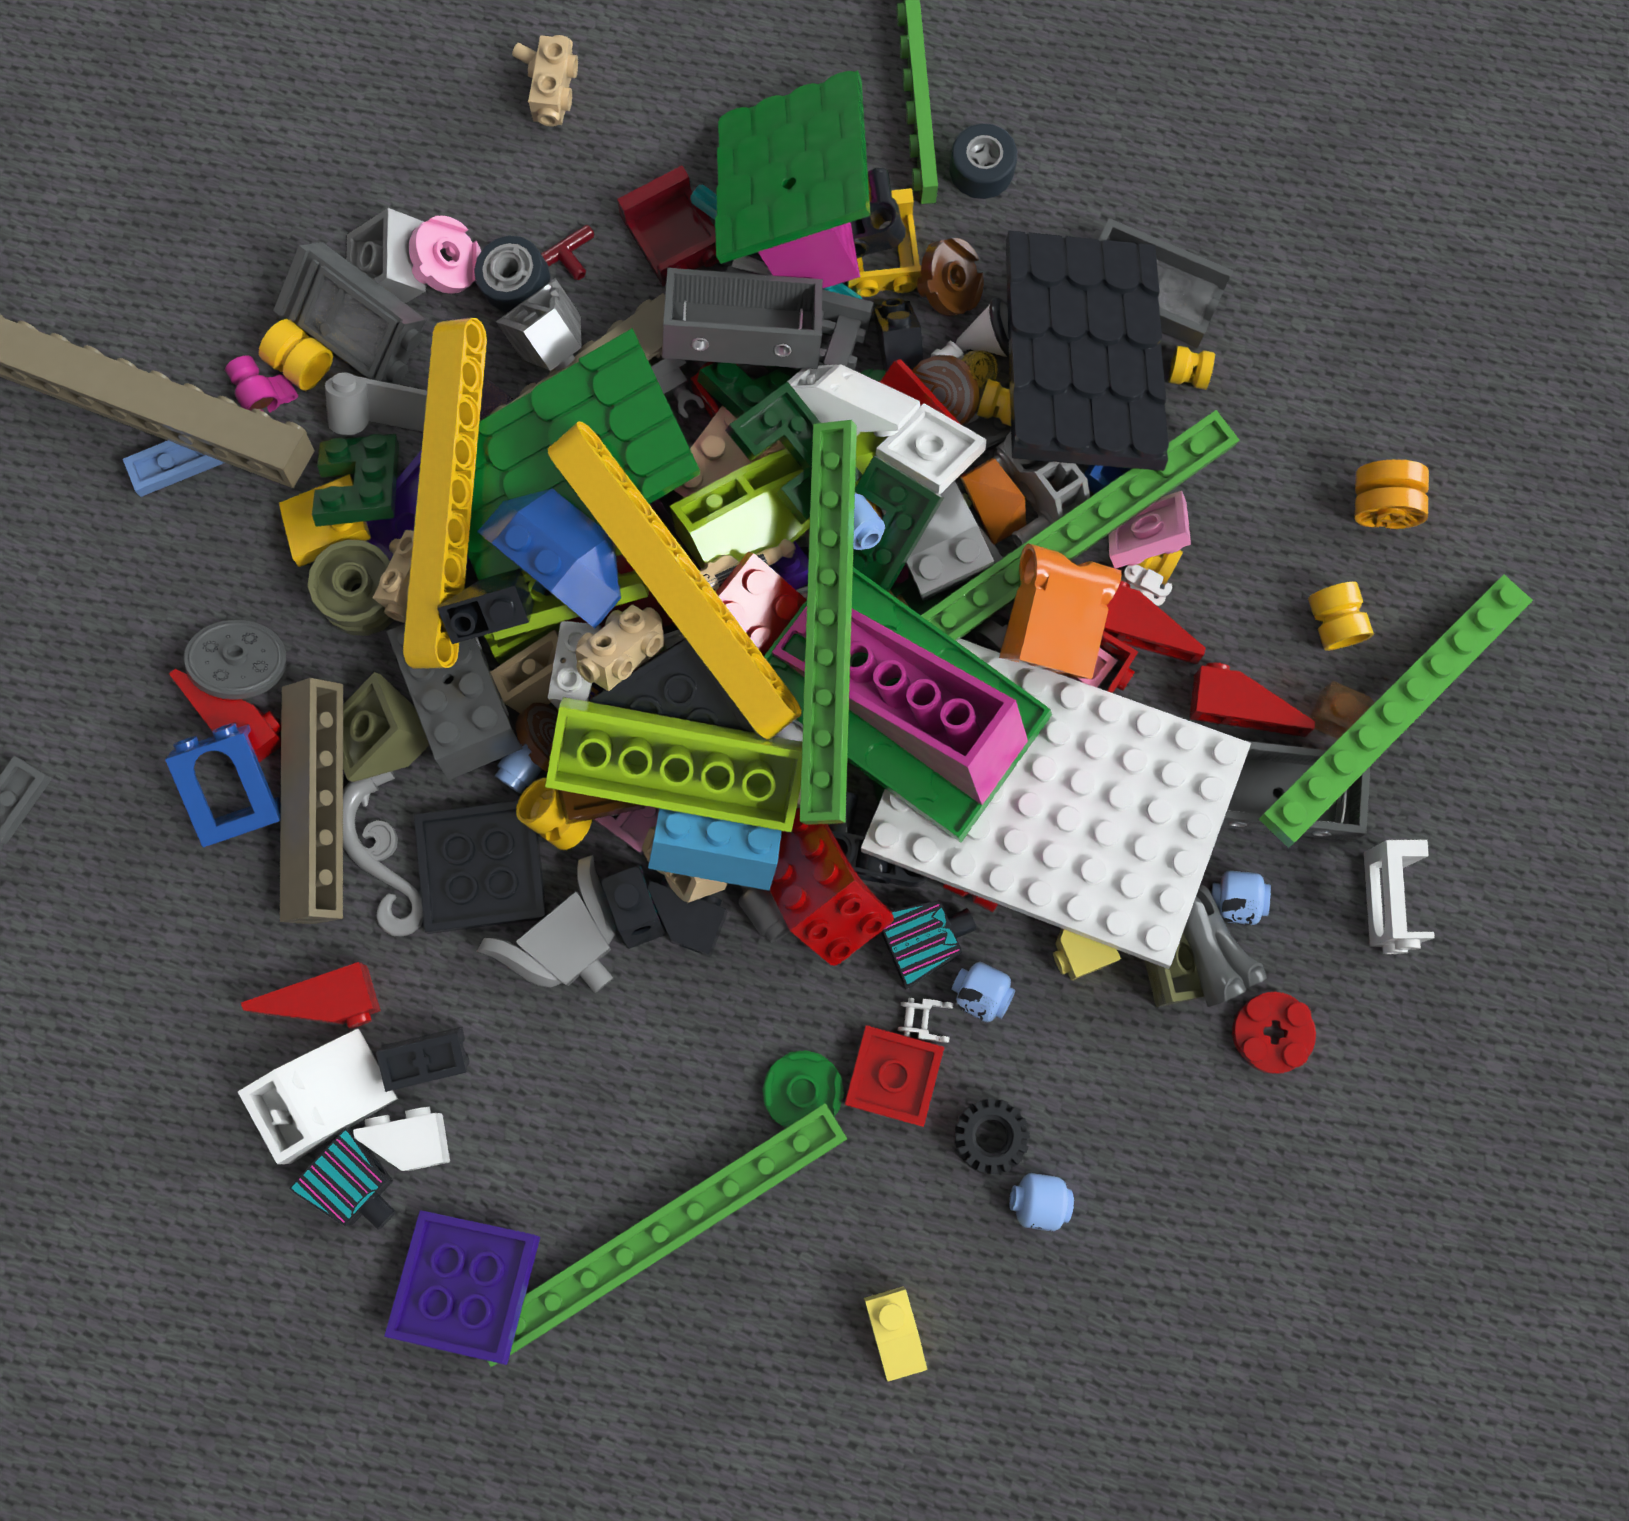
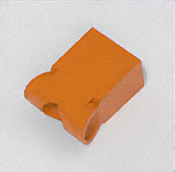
(1059, 612)

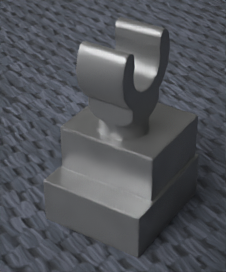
(674, 385)

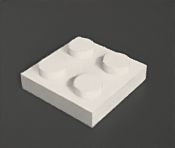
(932, 448)

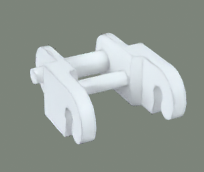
(1146, 582)
(926, 1005)

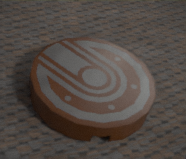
(951, 384)
(537, 729)

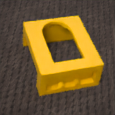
(900, 279)

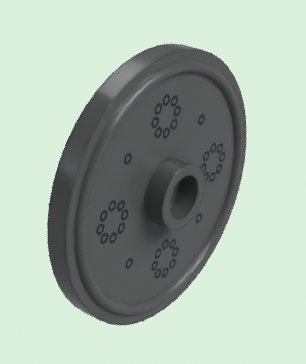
(235, 659)

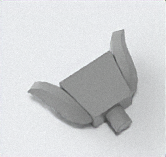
(566, 940)

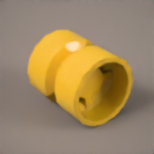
(295, 354)
(1341, 618)
(543, 813)

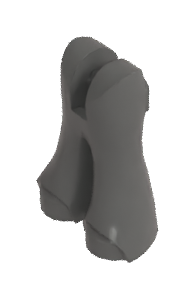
(1219, 960)

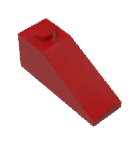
(1145, 626)
(1239, 701)
(220, 712)
(332, 998)

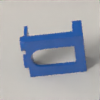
(236, 745)

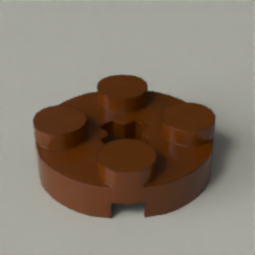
(935, 280)

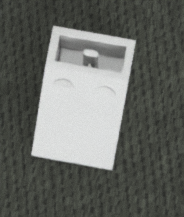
(844, 394)
(316, 1097)

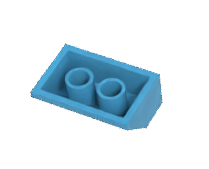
(715, 849)

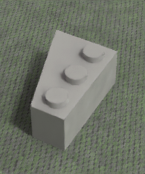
(544, 328)

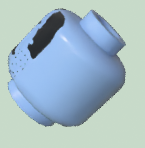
(1242, 897)
(983, 992)

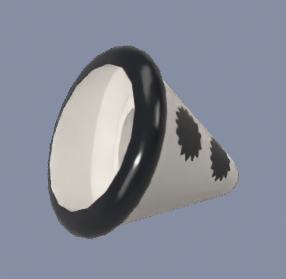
(988, 331)

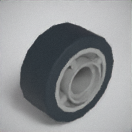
(501, 259)

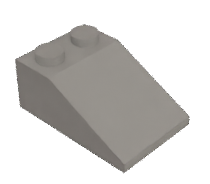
(949, 548)

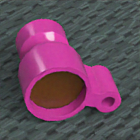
(256, 390)

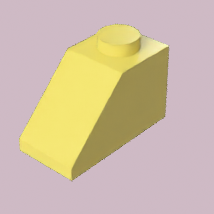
(1081, 955)
(895, 1333)

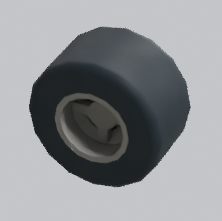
(994, 153)

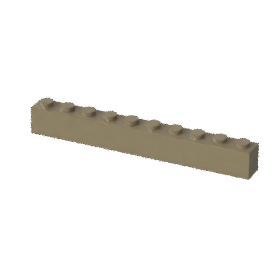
(153, 403)

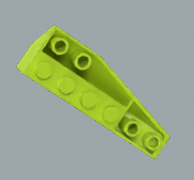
(744, 510)

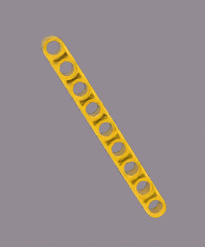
(444, 488)
(674, 580)

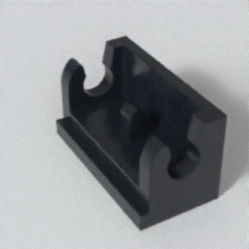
(422, 1059)

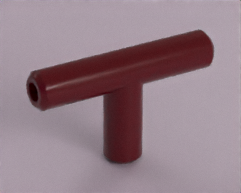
(563, 251)

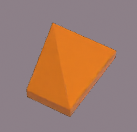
(995, 500)

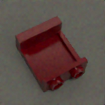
(668, 224)

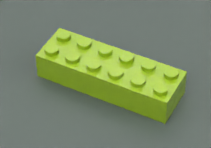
(675, 764)

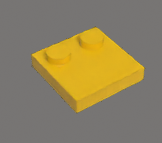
(304, 537)

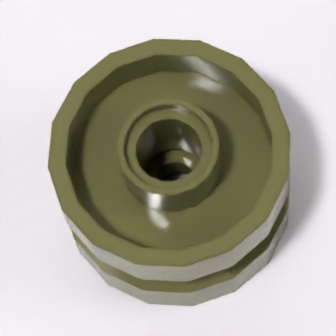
(337, 576)

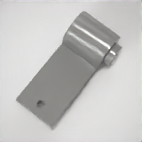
(357, 400)

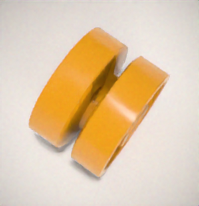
(1391, 494)

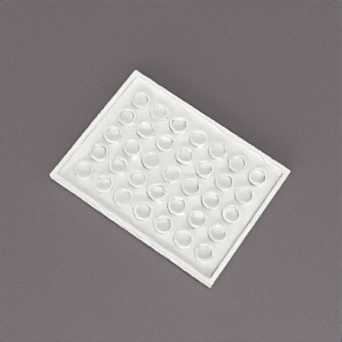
(1094, 823)

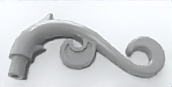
(369, 858)

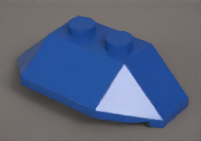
(559, 551)

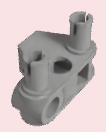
(1048, 486)

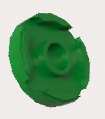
(791, 1105)

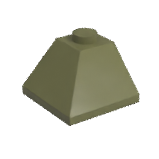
(379, 730)

